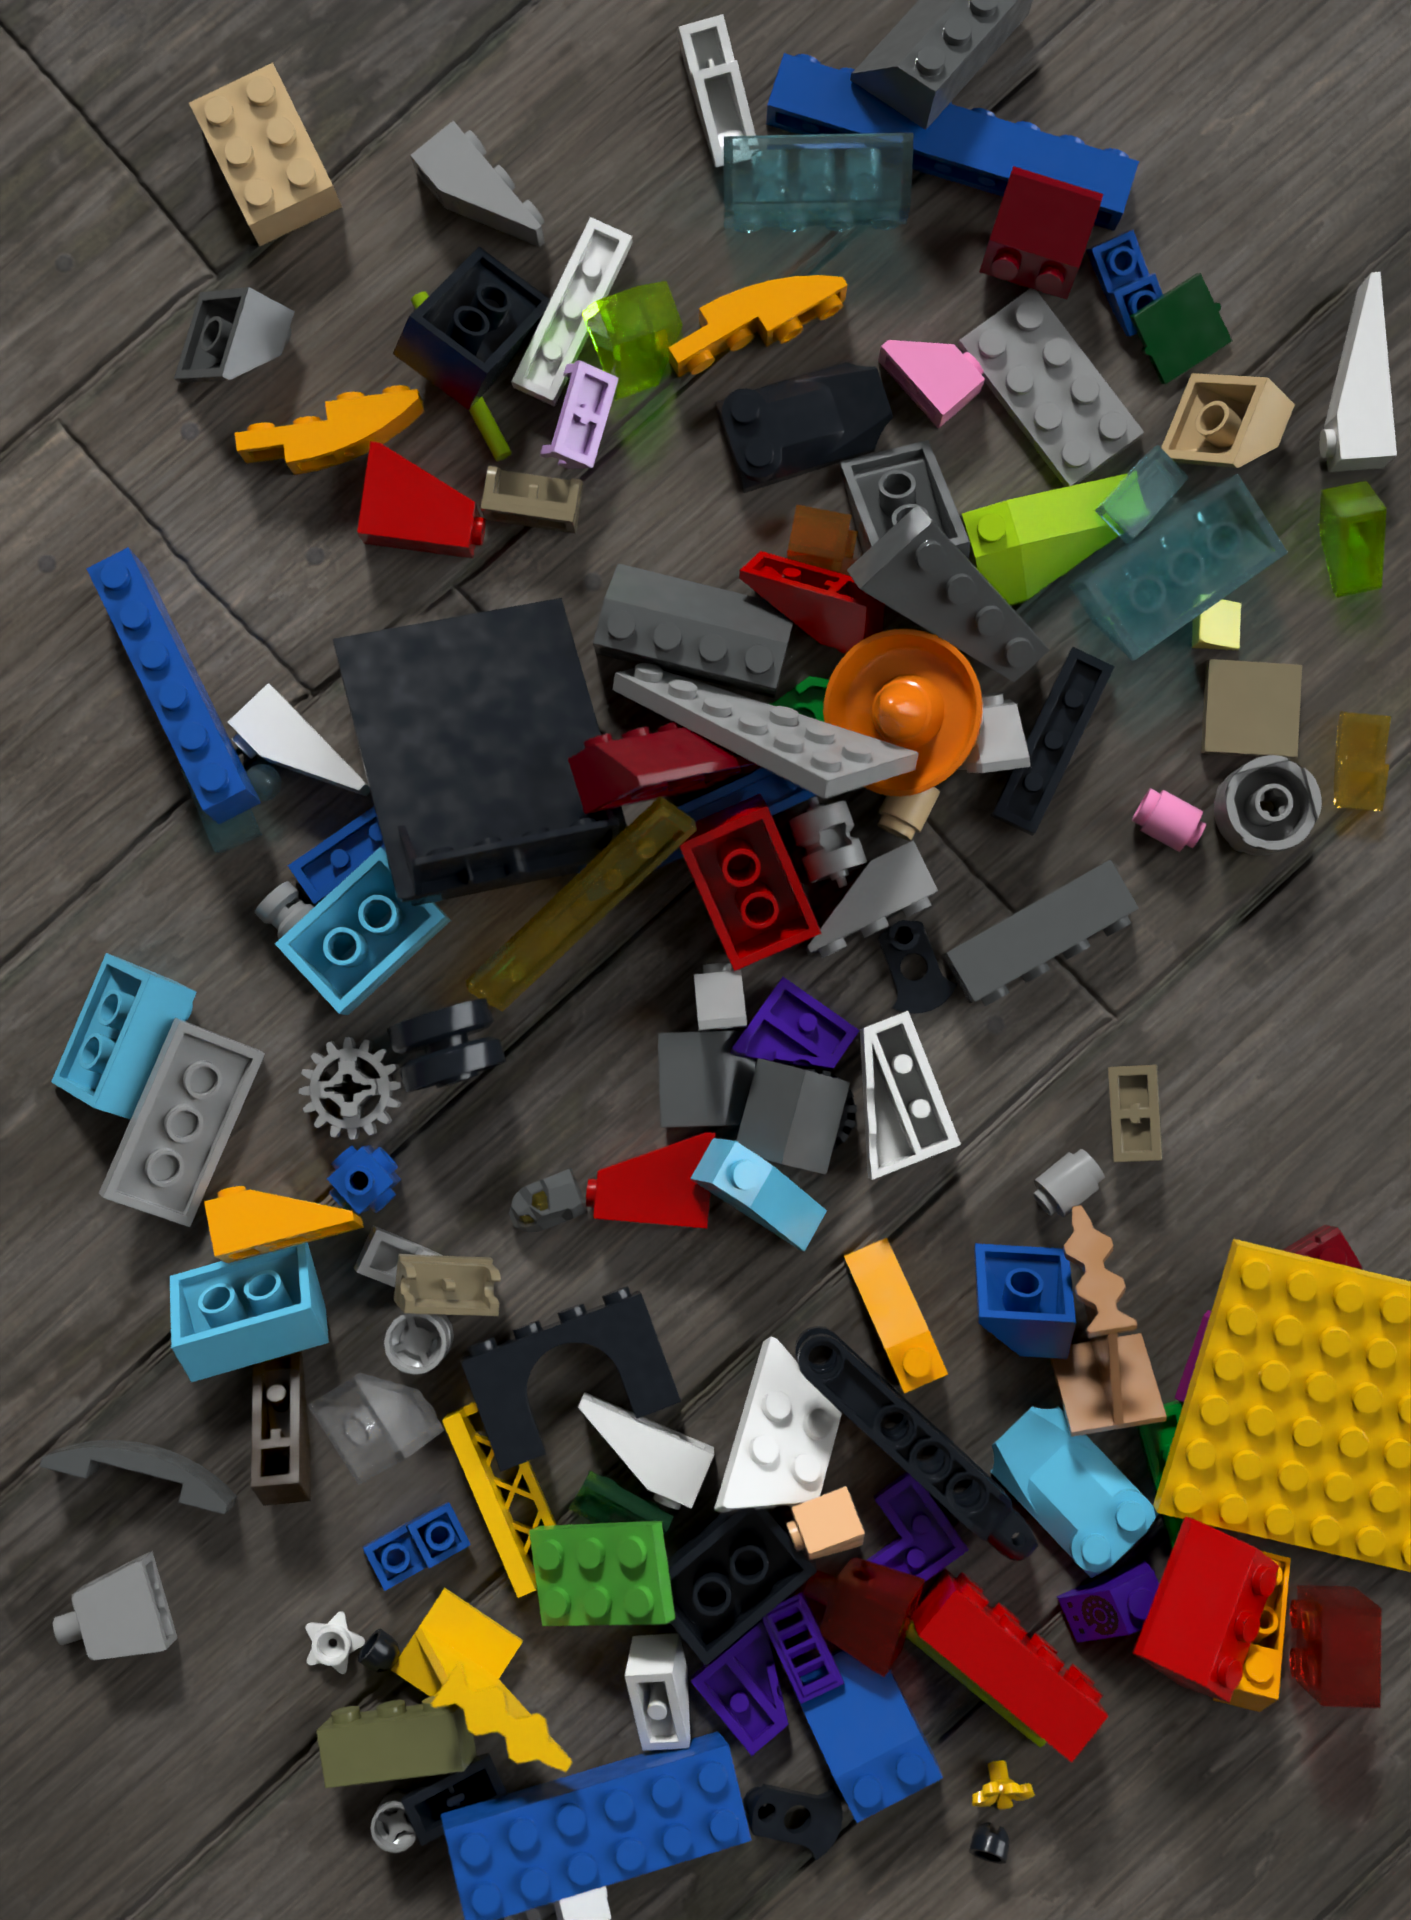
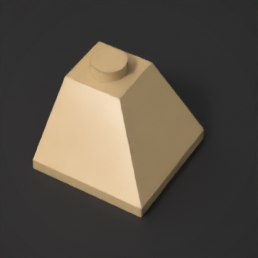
(1227, 420)

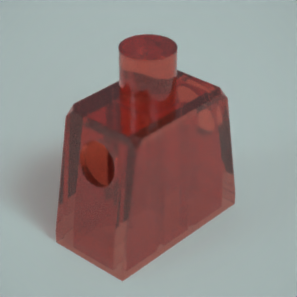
(867, 1610)

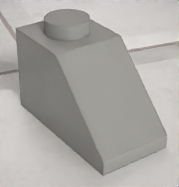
(720, 998)

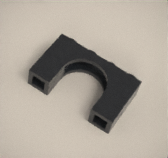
(501, 1371)

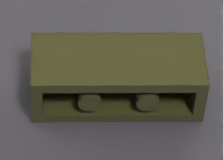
(394, 1743)

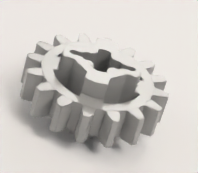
(351, 1065)

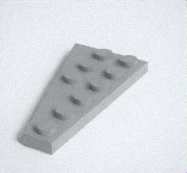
(775, 737)

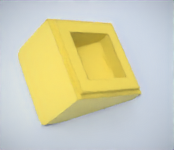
(1218, 627)

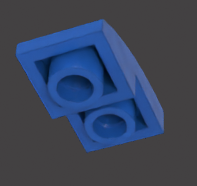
(1124, 277)
(416, 1545)

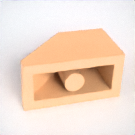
(826, 1525)

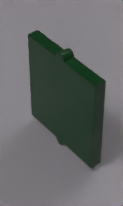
(1181, 328)

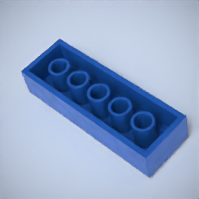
(595, 1828)

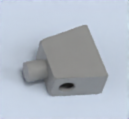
(120, 1613)

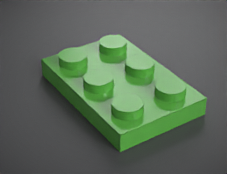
(602, 1574)

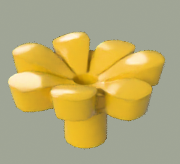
(1001, 1788)

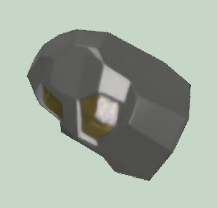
(547, 1202)

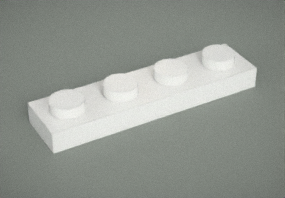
(563, 327)

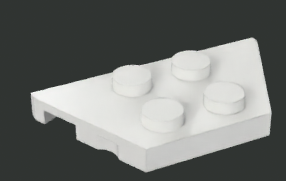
(780, 1438)

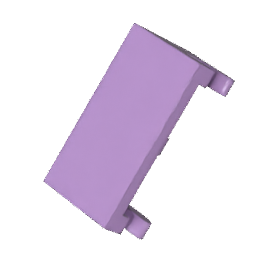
(582, 416)

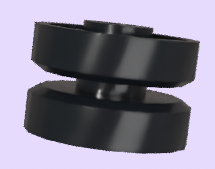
(446, 1043)

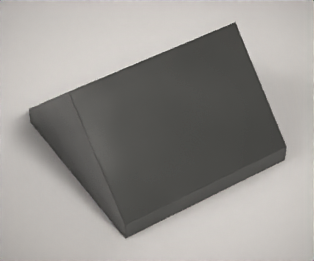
(792, 1115)

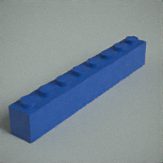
(957, 146)

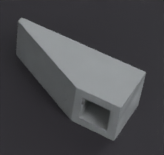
(467, 184)
(884, 888)

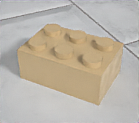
(265, 154)

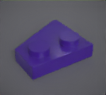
(745, 1689)

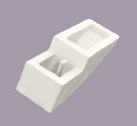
(715, 82)

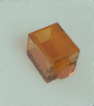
(821, 537)

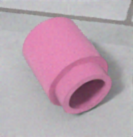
(1169, 819)

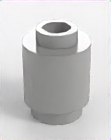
(1068, 1183)

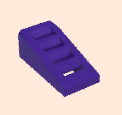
(784, 1609)

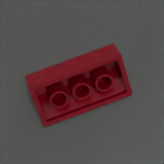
(651, 766)

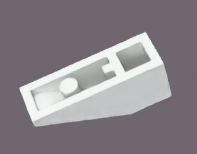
(286, 739)
(658, 1456)

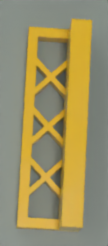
(491, 1500)

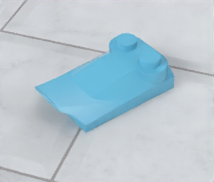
(1071, 1489)

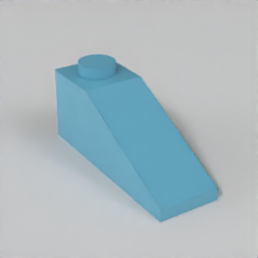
(759, 1191)

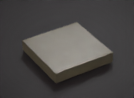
(1251, 708)

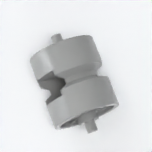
(827, 842)

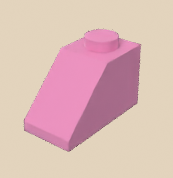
(933, 376)

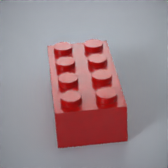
(1008, 1664)

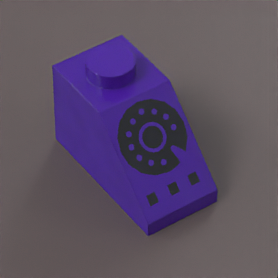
(1111, 1604)

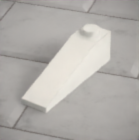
(1360, 413)

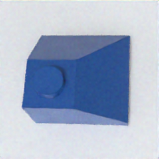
(1026, 1298)

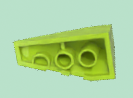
(1038, 536)

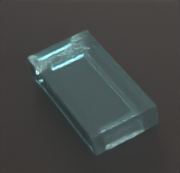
(1142, 494)

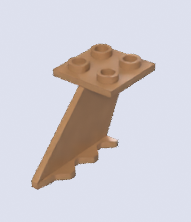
(1110, 1378)

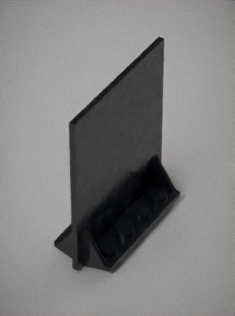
(471, 749)

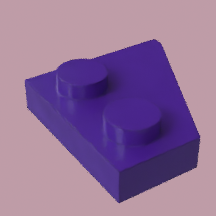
(795, 1031)

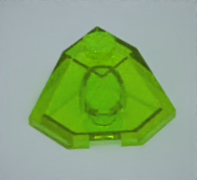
(634, 335)

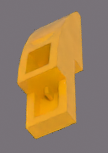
(771, 308)
(345, 435)

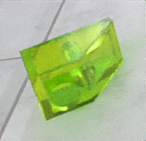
(1353, 537)

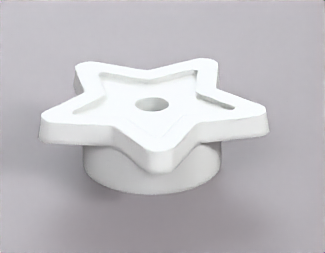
(324, 1653)

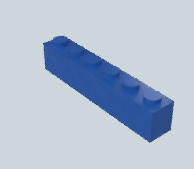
(173, 686)

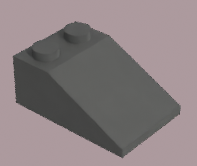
(890, 484)

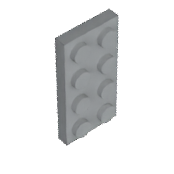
(1051, 388)
(181, 1123)

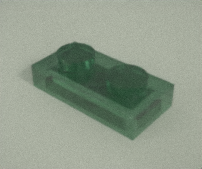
(606, 1502)

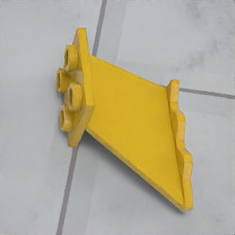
(460, 1660)

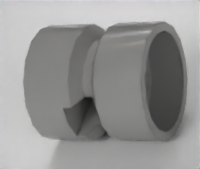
(418, 1342)

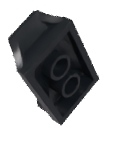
(803, 423)

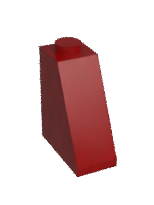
(414, 509)
(654, 1186)

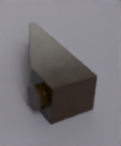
(280, 1432)

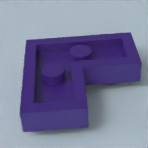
(926, 1535)

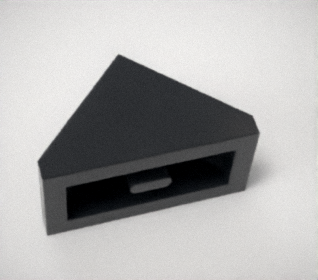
(450, 1792)

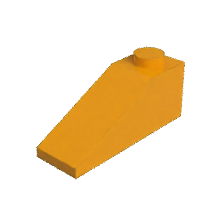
(259, 1222)
(895, 1315)

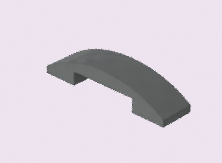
(199, 1486)

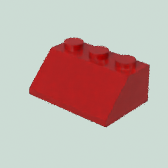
(1207, 1610)

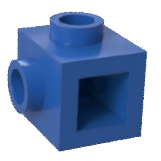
(380, 1173)

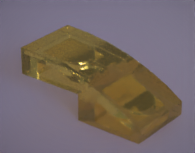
(1360, 761)

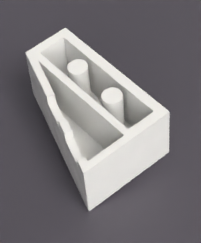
(901, 1099)

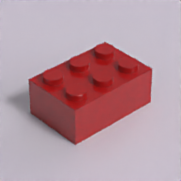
(748, 882)

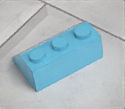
(359, 935)
(120, 1035)
(246, 1311)

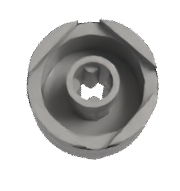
(1272, 780)

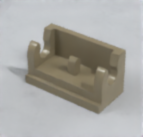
(531, 500)
(1135, 1113)
(446, 1285)

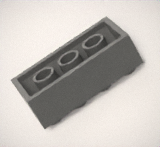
(936, 53)
(693, 630)

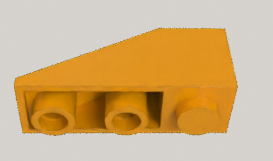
(1263, 1661)

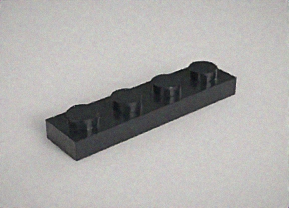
(1053, 740)

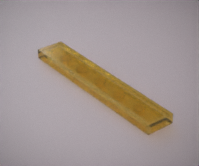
(581, 903)

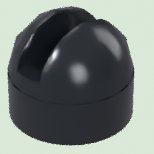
(379, 1652)
(989, 1845)

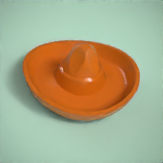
(912, 695)

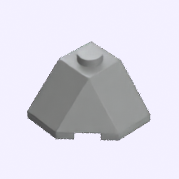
(1000, 740)

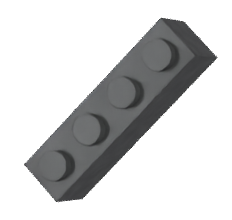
(1041, 932)

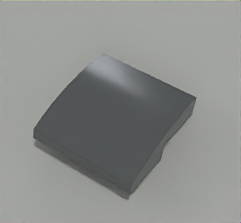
(702, 1079)

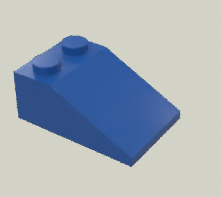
(869, 1737)

